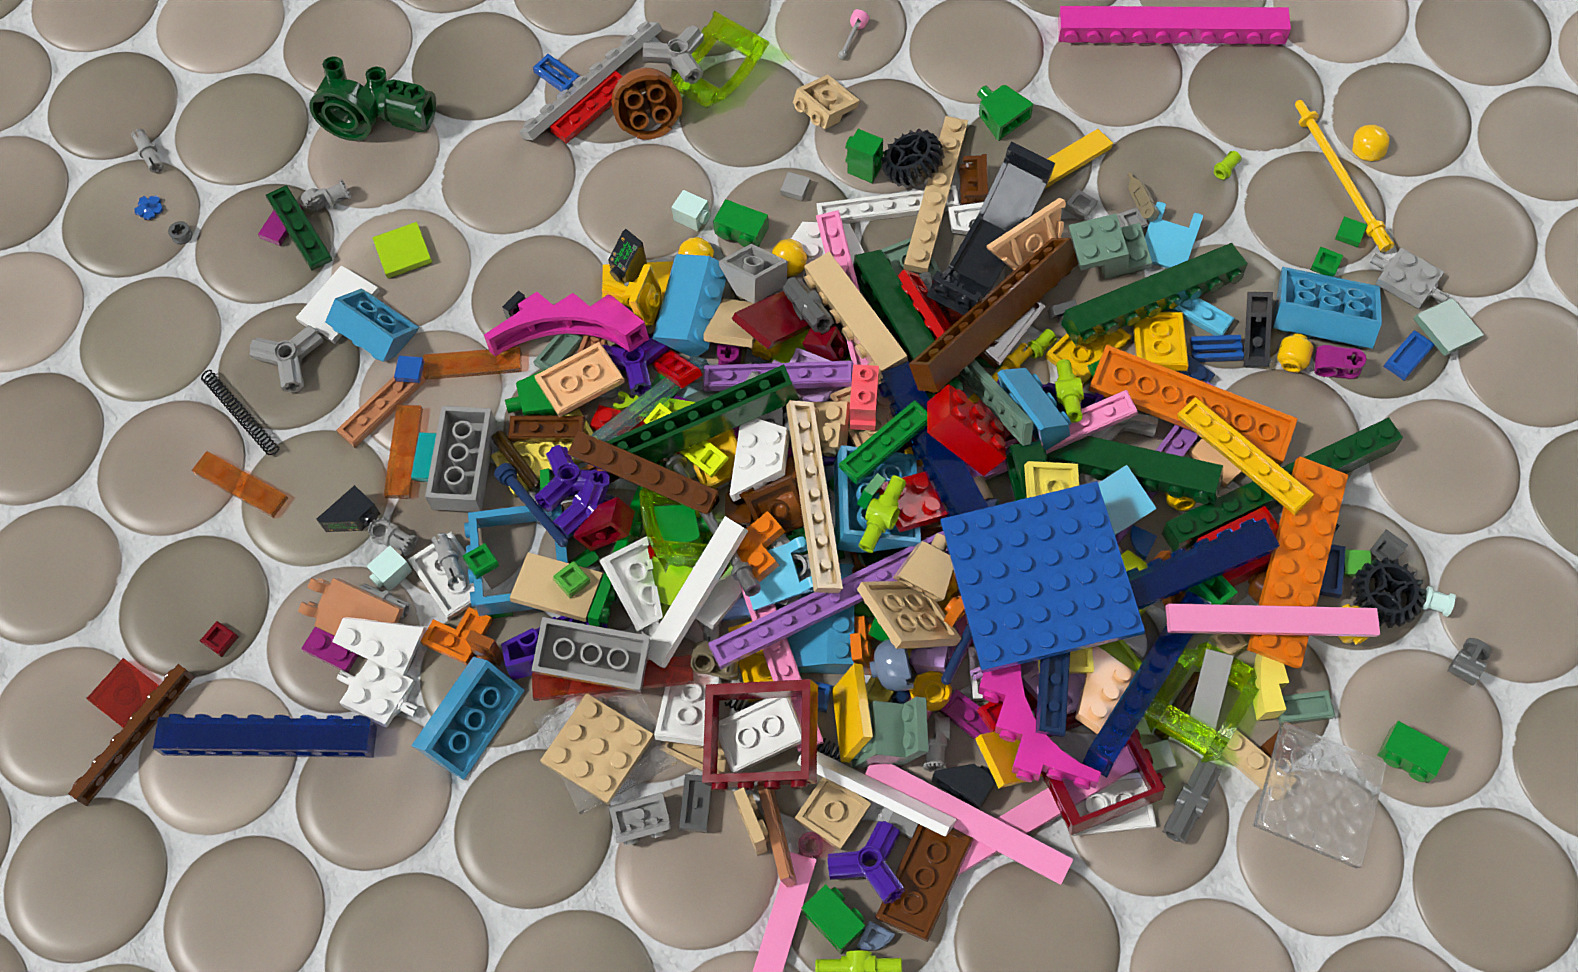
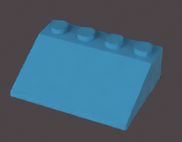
(1328, 308)
(850, 517)
(826, 644)

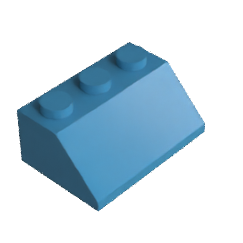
(370, 324)
(1026, 391)

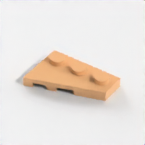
(1102, 689)

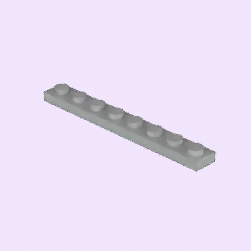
(584, 84)

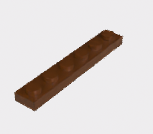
(643, 473)
(131, 735)

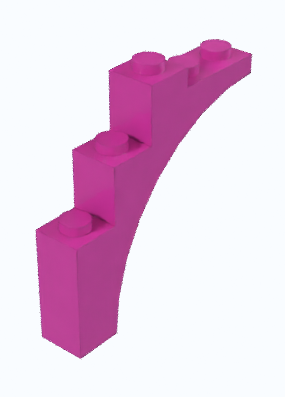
(571, 315)
(1017, 722)

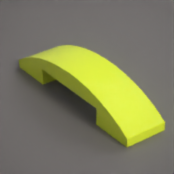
(702, 455)

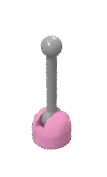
(858, 21)

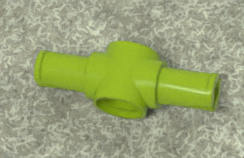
(1069, 390)
(882, 514)
(859, 962)

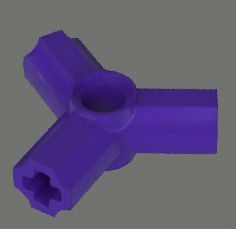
(636, 363)
(567, 479)
(584, 503)
(880, 876)

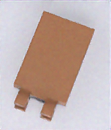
(346, 600)

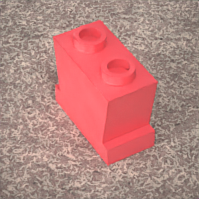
(864, 397)

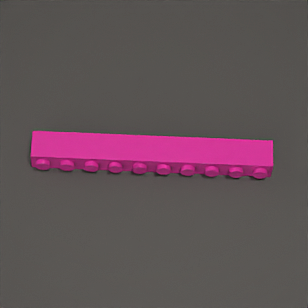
(1174, 24)

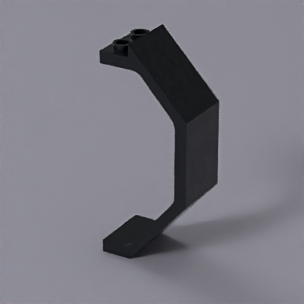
(1006, 206)

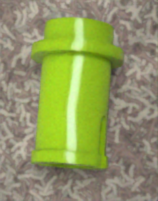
(1224, 168)
(1041, 343)

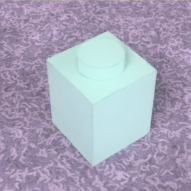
(690, 210)
(388, 569)

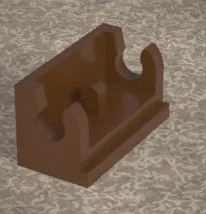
(973, 179)

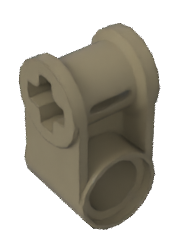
(710, 665)

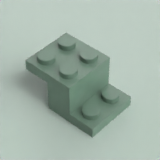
(1110, 246)
(897, 733)

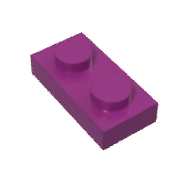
(321, 646)
(964, 714)

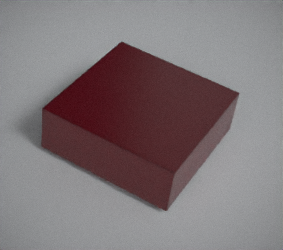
(219, 638)

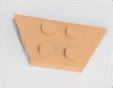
(1030, 235)

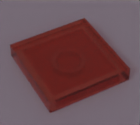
(122, 692)

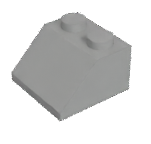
(754, 273)

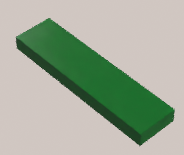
(884, 442)

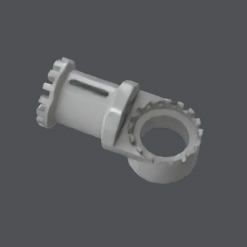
(325, 196)
(393, 537)
(936, 747)

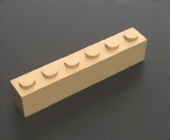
(854, 314)

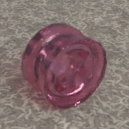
(818, 843)

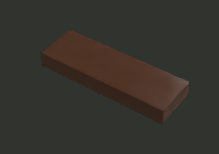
(545, 428)

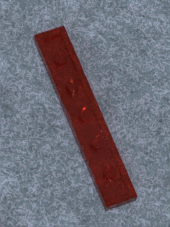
(675, 673)

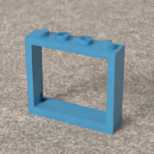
(497, 517)

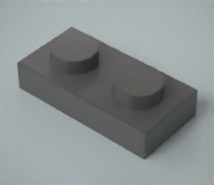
(695, 805)

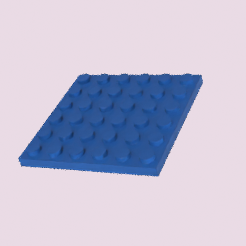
(1041, 577)

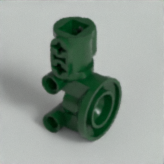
(352, 109)

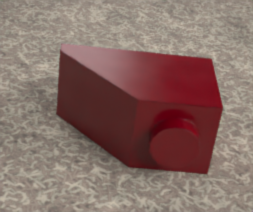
(827, 345)
(605, 524)

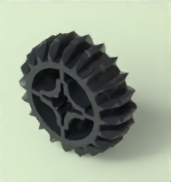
(913, 158)
(1385, 576)

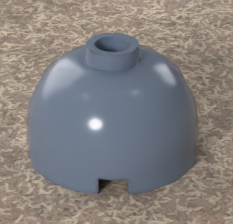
(892, 667)

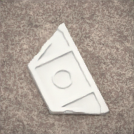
(810, 238)
(759, 456)

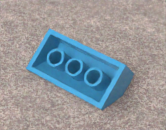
(689, 303)
(468, 717)

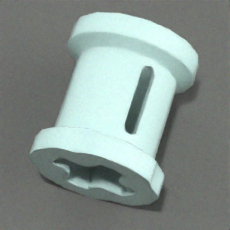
(1438, 601)

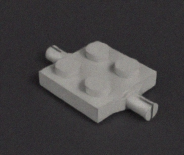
(1409, 278)

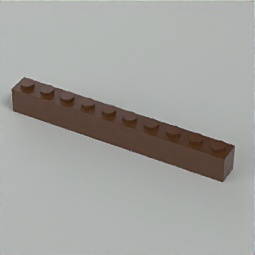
(993, 315)

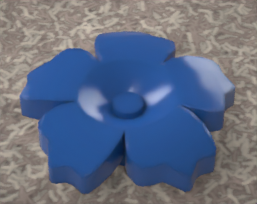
(148, 207)

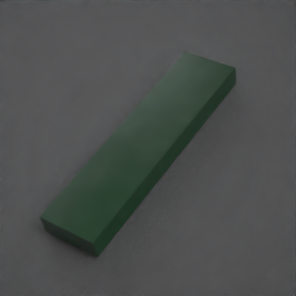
(299, 227)

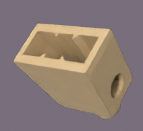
(927, 569)

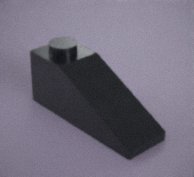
(1258, 329)

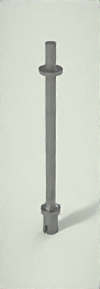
(741, 570)

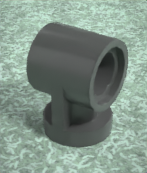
(1469, 661)

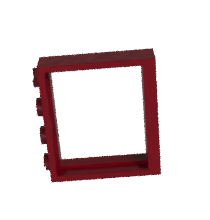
(761, 690)
(1143, 761)

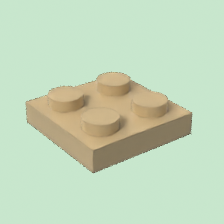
(749, 812)
(833, 812)

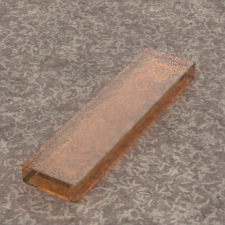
(471, 363)
(402, 451)
(239, 484)

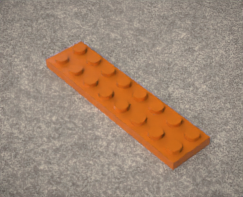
(1167, 392)
(1301, 560)

